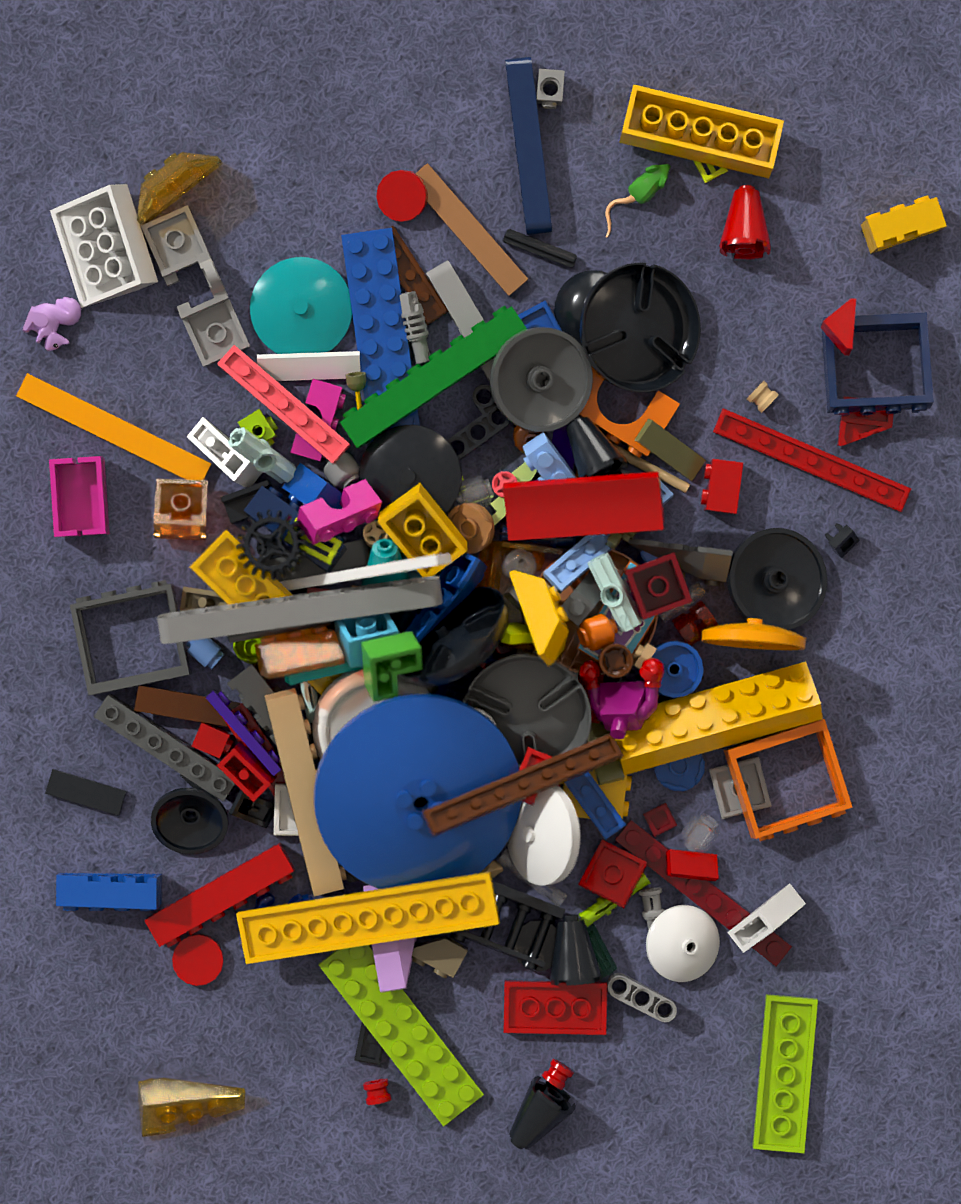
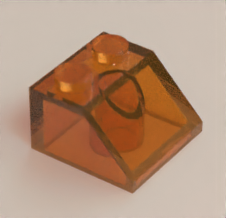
(181, 509)

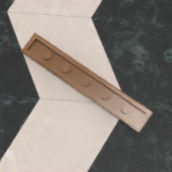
(471, 232)

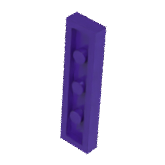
(251, 739)

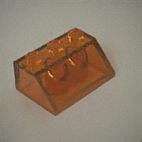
(298, 652)

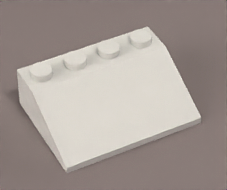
(104, 245)

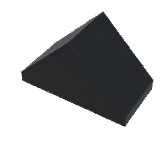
(257, 812)

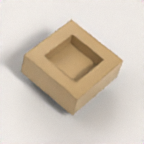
(643, 653)

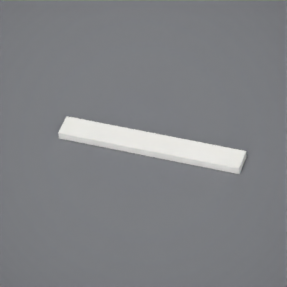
(369, 571)

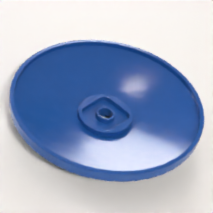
(387, 761)

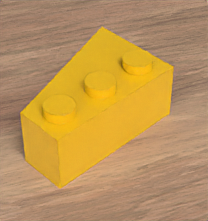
(903, 224)

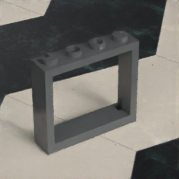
(110, 598)

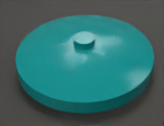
(301, 307)

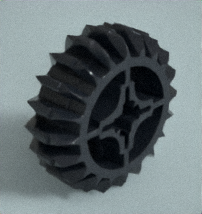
(277, 534)

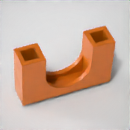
(659, 410)

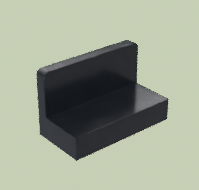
(237, 501)

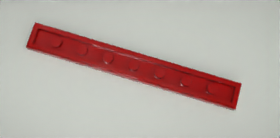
(812, 460)

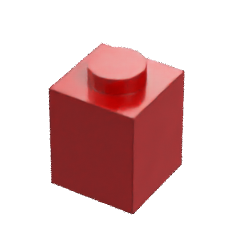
(212, 740)

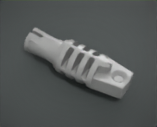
(415, 325)

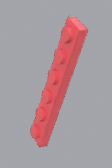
(283, 404)

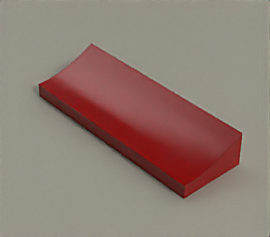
(584, 506)

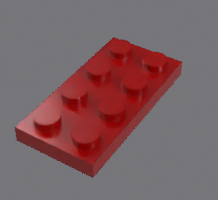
(555, 1009)

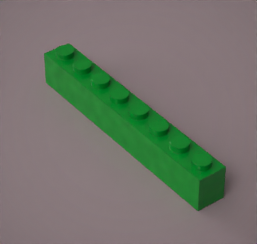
(431, 379)

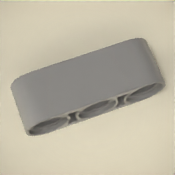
(651, 1006)

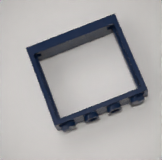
(891, 405)

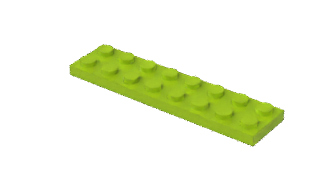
(402, 1033)

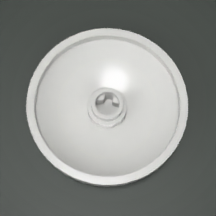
(546, 838)

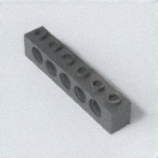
(164, 746)

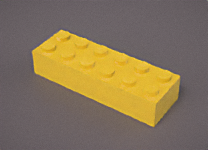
(701, 131)

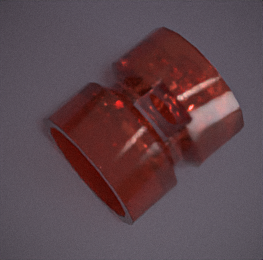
(685, 623)

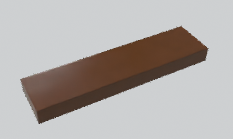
(414, 279)
(178, 705)

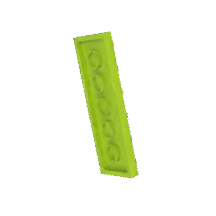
(785, 1073)

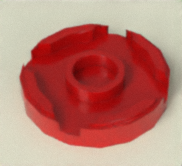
(402, 195)
(197, 959)

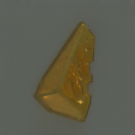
(173, 1101)

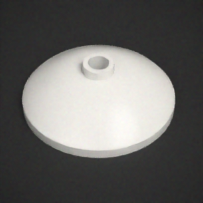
(669, 940)

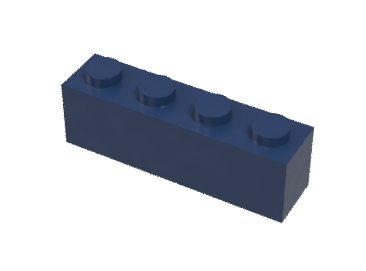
(271, 500)

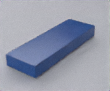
(596, 804)

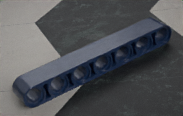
(528, 145)

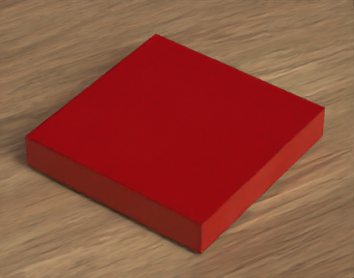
(613, 874)

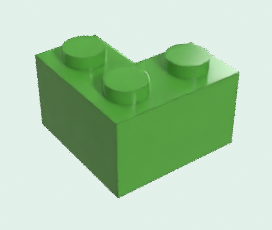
(386, 659)

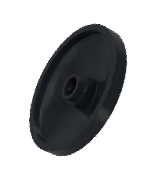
(408, 457)
(777, 578)

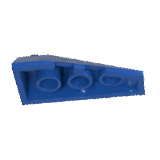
(456, 583)

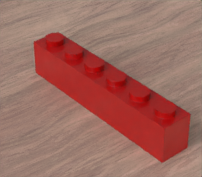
(219, 895)

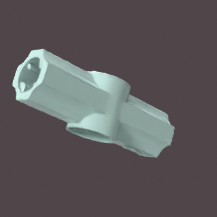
(261, 455)
(620, 607)

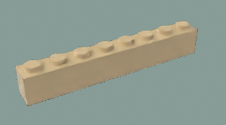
(299, 774)

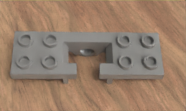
(214, 323)

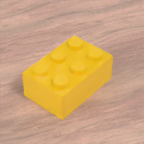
(421, 528)

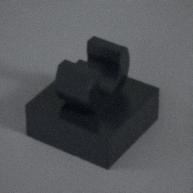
(843, 540)

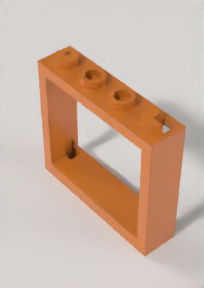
(811, 817)

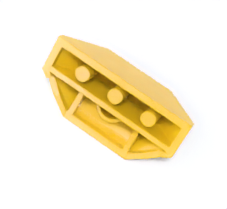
(542, 614)

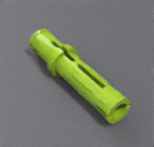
(604, 907)

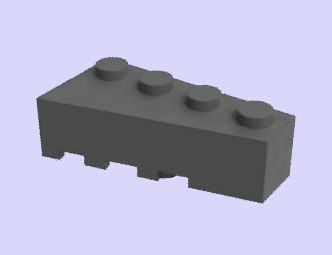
(251, 692)

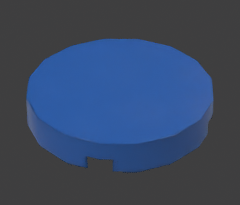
(686, 775)

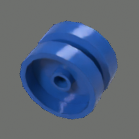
(688, 665)

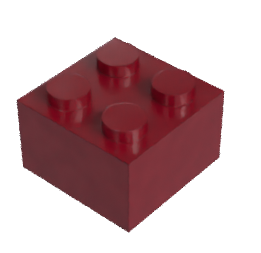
(657, 586)

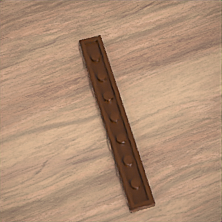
(522, 785)

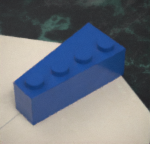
(109, 890)

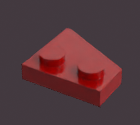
(860, 426)

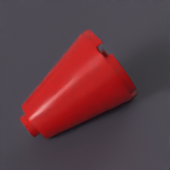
(745, 226)

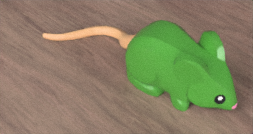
(642, 188)

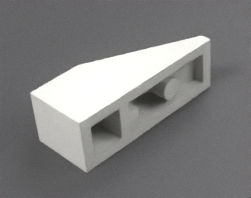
(215, 446)

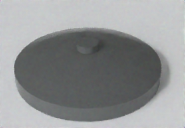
(541, 379)

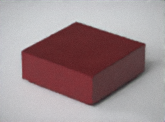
(660, 819)

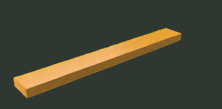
(113, 429)

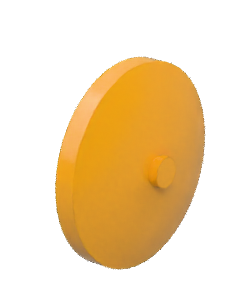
(754, 636)

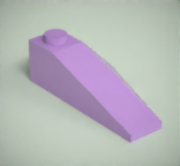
(392, 961)

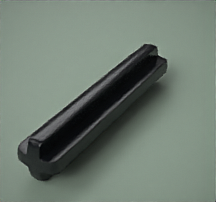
(540, 248)

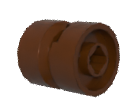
(615, 660)

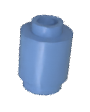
(205, 652)

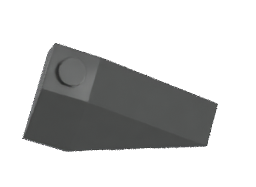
(698, 561)

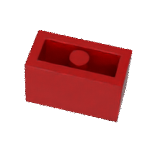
(723, 486)
(246, 771)

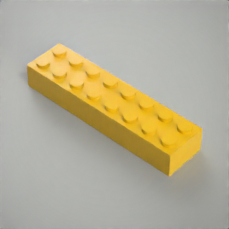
(722, 717)

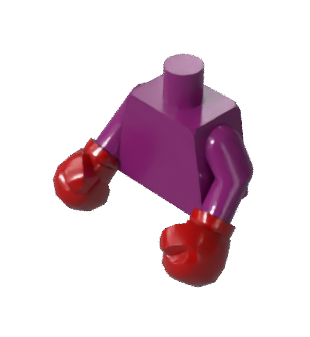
(623, 704)

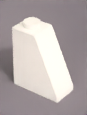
(766, 918)

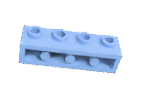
(546, 459)

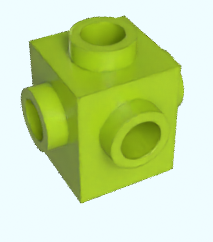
(256, 420)

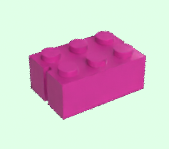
(79, 496)

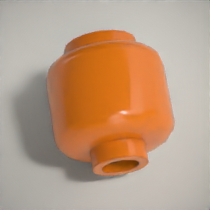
(597, 632)

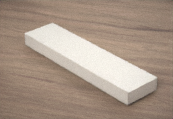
(310, 365)

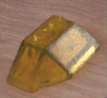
(172, 182)

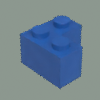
(308, 487)

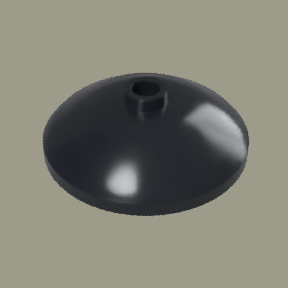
(571, 300)
(189, 831)

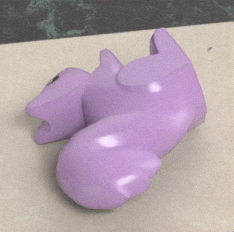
(47, 318)

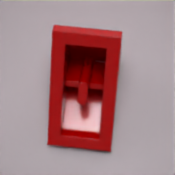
(840, 326)

